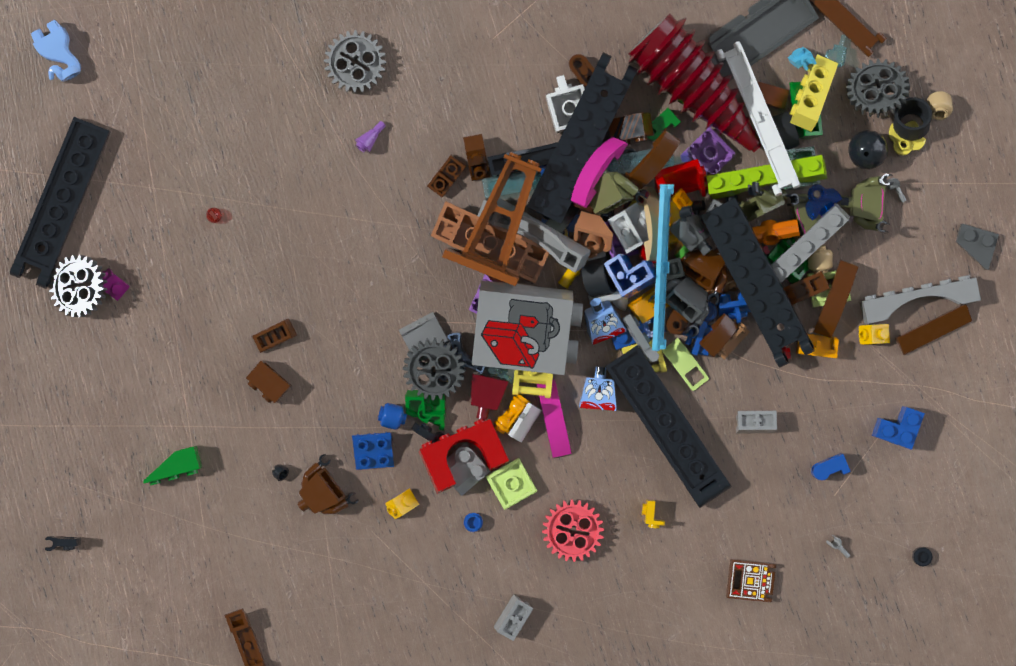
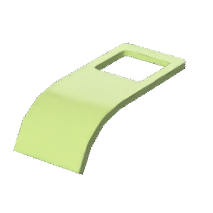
(683, 361)

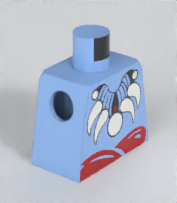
(602, 321)
(598, 392)

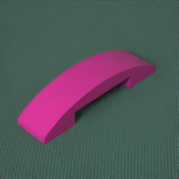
(593, 170)
(555, 422)

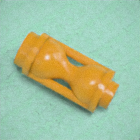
(516, 407)

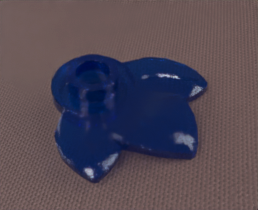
(822, 204)

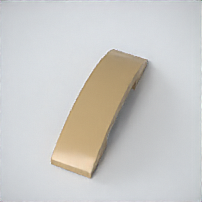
(651, 209)

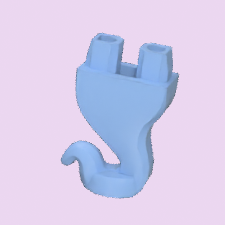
(56, 49)

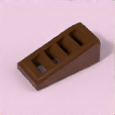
(290, 331)

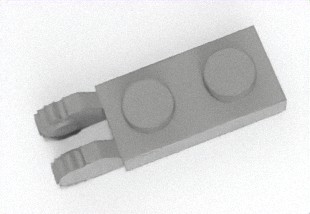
(640, 338)

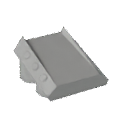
(421, 329)

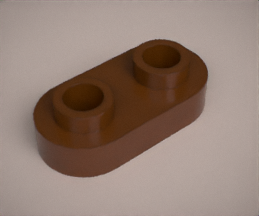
(584, 71)
(675, 316)

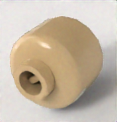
(940, 105)
(821, 260)

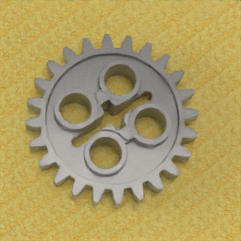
(364, 47)

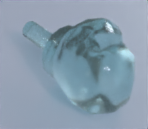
(838, 53)
(500, 372)

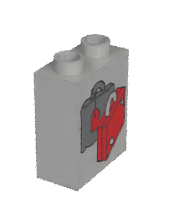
(525, 328)

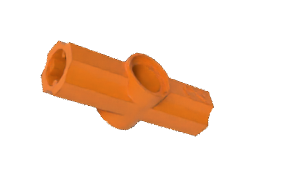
(771, 232)

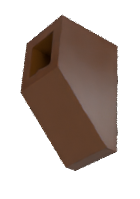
(476, 157)

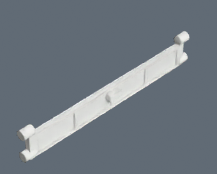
(760, 117)

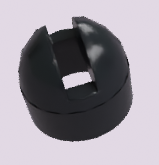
(280, 472)

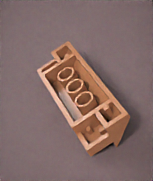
(456, 226)

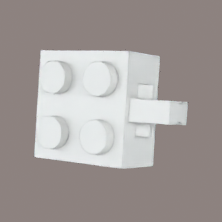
(563, 103)

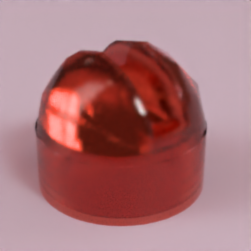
(217, 212)

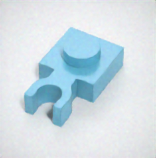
(801, 57)

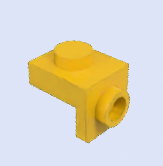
(874, 334)
(401, 504)
(648, 510)

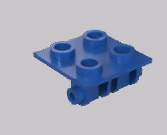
(373, 450)

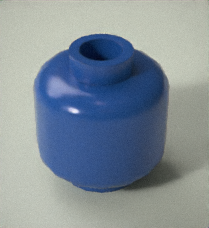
(391, 416)

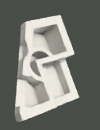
(525, 422)

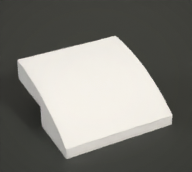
(630, 227)

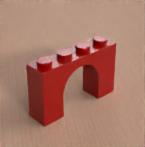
(481, 435)

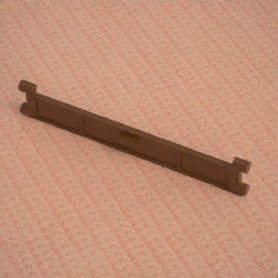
(849, 25)

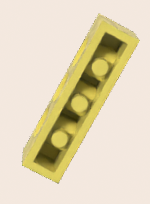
(814, 93)

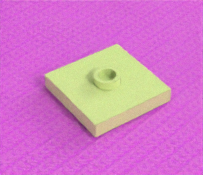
(511, 483)

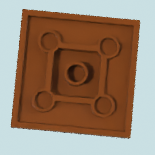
(468, 257)

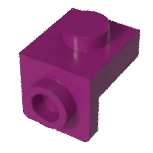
(115, 285)

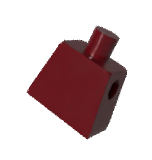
(486, 394)

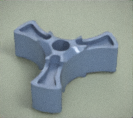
(455, 339)

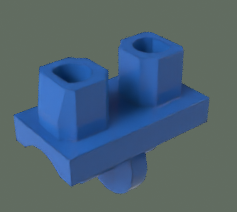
(733, 309)
(696, 349)

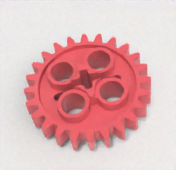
(577, 513)

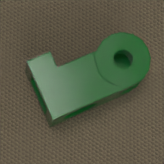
(662, 122)

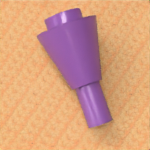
(367, 140)

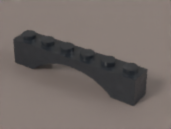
(538, 154)

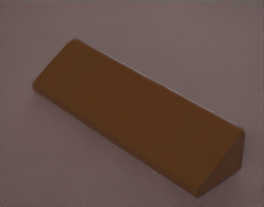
(934, 329)

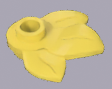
(910, 145)

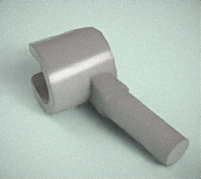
(896, 186)
(837, 544)

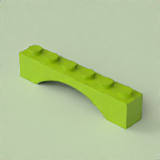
(737, 181)

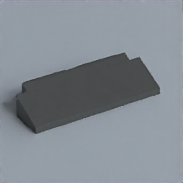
(762, 30)

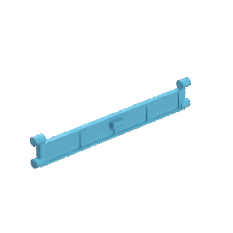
(662, 267)

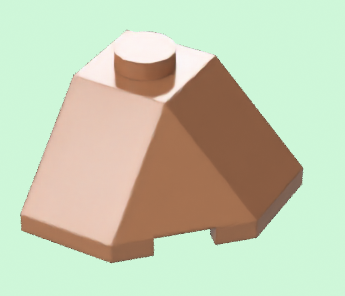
(593, 234)

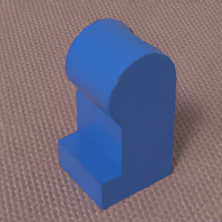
(829, 466)

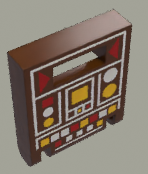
(755, 580)

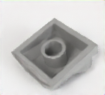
(466, 468)

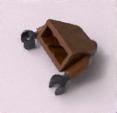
(706, 271)
(321, 491)

